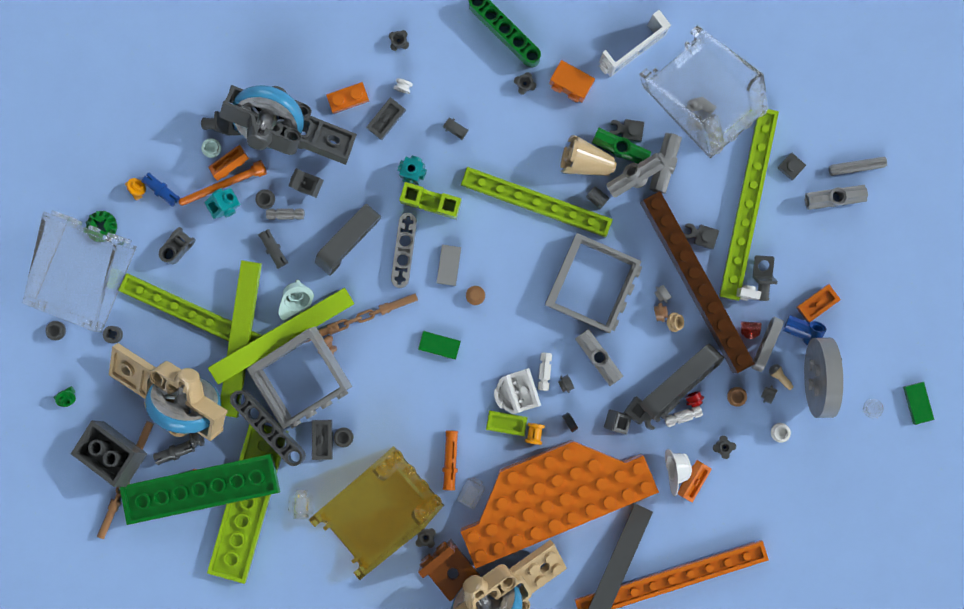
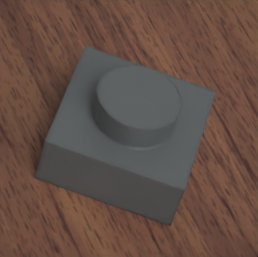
(791, 166)

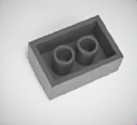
(108, 453)

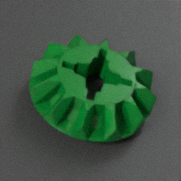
(110, 222)

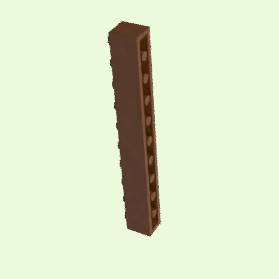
(697, 283)

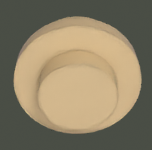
(675, 322)

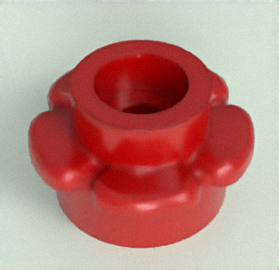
(694, 399)

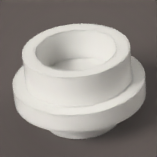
(780, 432)

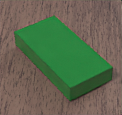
(439, 345)
(918, 403)

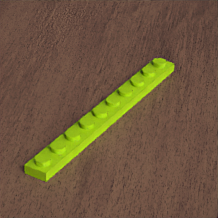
(748, 205)

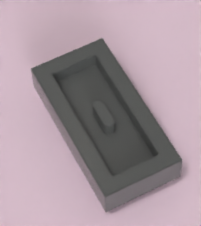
(386, 118)
(322, 440)

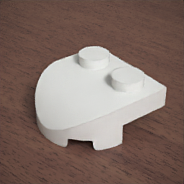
(517, 392)

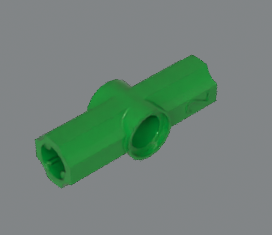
(609, 141)

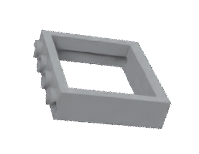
(627, 287)
(270, 394)

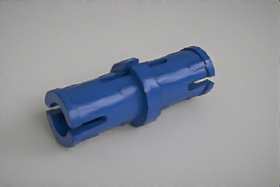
(160, 189)

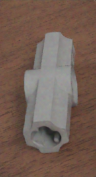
(668, 155)
(635, 175)
(825, 199)
(606, 367)

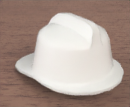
(678, 469)

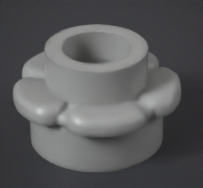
(662, 294)

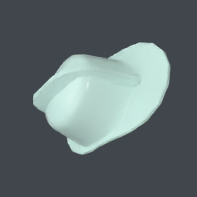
(295, 300)

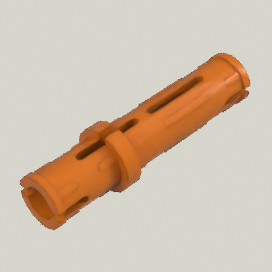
(450, 460)

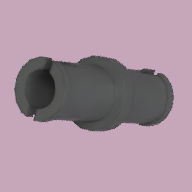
(273, 248)
(174, 452)

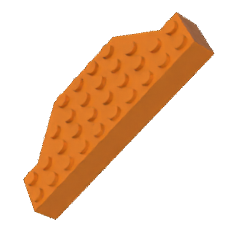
(553, 496)

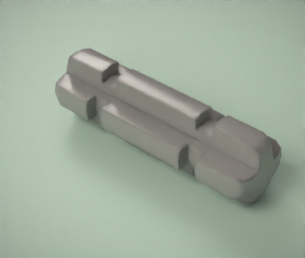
(283, 214)

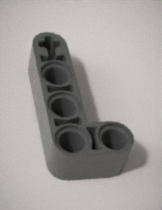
(346, 239)

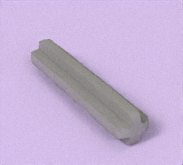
(856, 166)

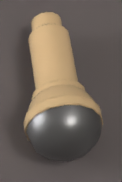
(777, 372)

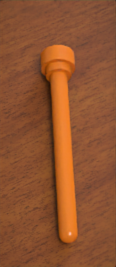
(256, 169)

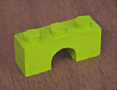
(433, 202)

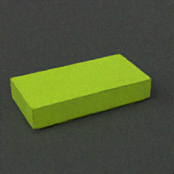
(506, 423)

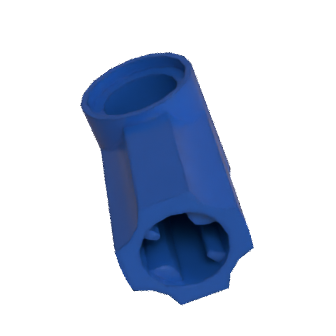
(804, 329)

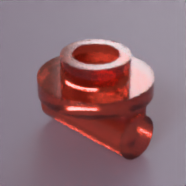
(751, 329)

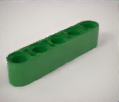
(506, 38)

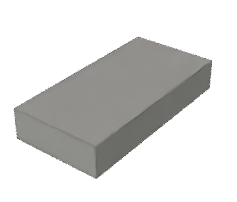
(448, 265)

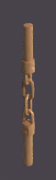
(383, 309)
(115, 503)

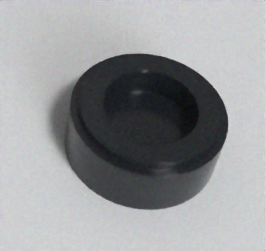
(570, 422)

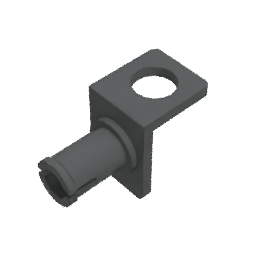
(219, 125)
(764, 278)

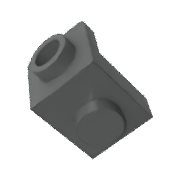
(305, 183)

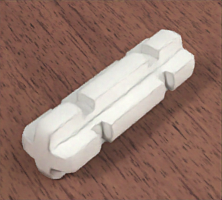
(544, 371)
(683, 416)

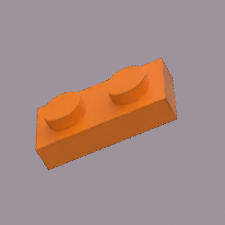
(347, 98)
(228, 162)
(818, 303)
(691, 487)

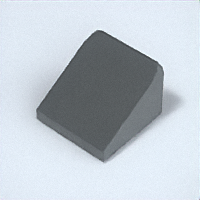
(597, 197)
(617, 422)

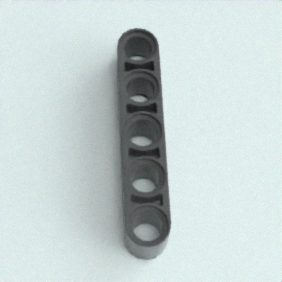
(681, 382)
(258, 425)

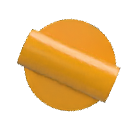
(136, 188)

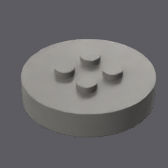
(823, 377)

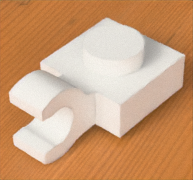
(748, 292)

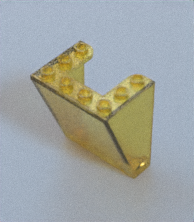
(380, 510)

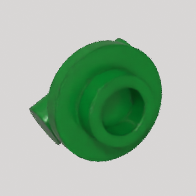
(66, 397)

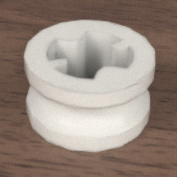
(403, 86)

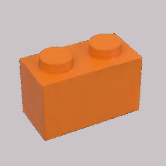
(571, 81)

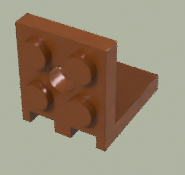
(444, 558)

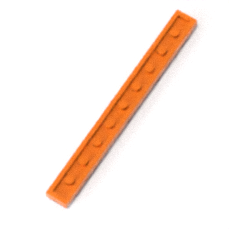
(684, 575)

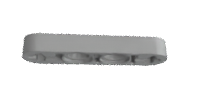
(404, 250)

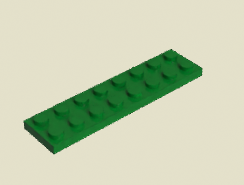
(200, 489)

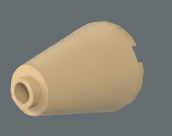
(586, 159)

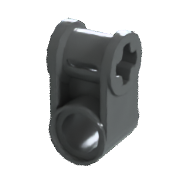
(177, 245)

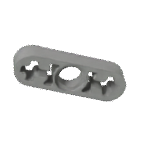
(767, 344)

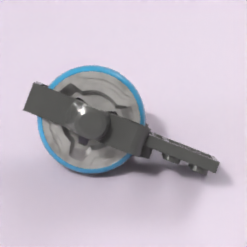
(256, 120)

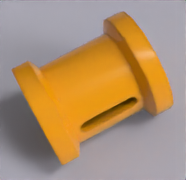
(534, 433)

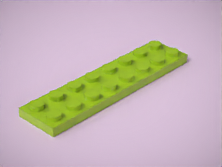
(243, 519)

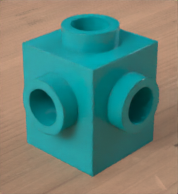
(415, 176)
(222, 203)

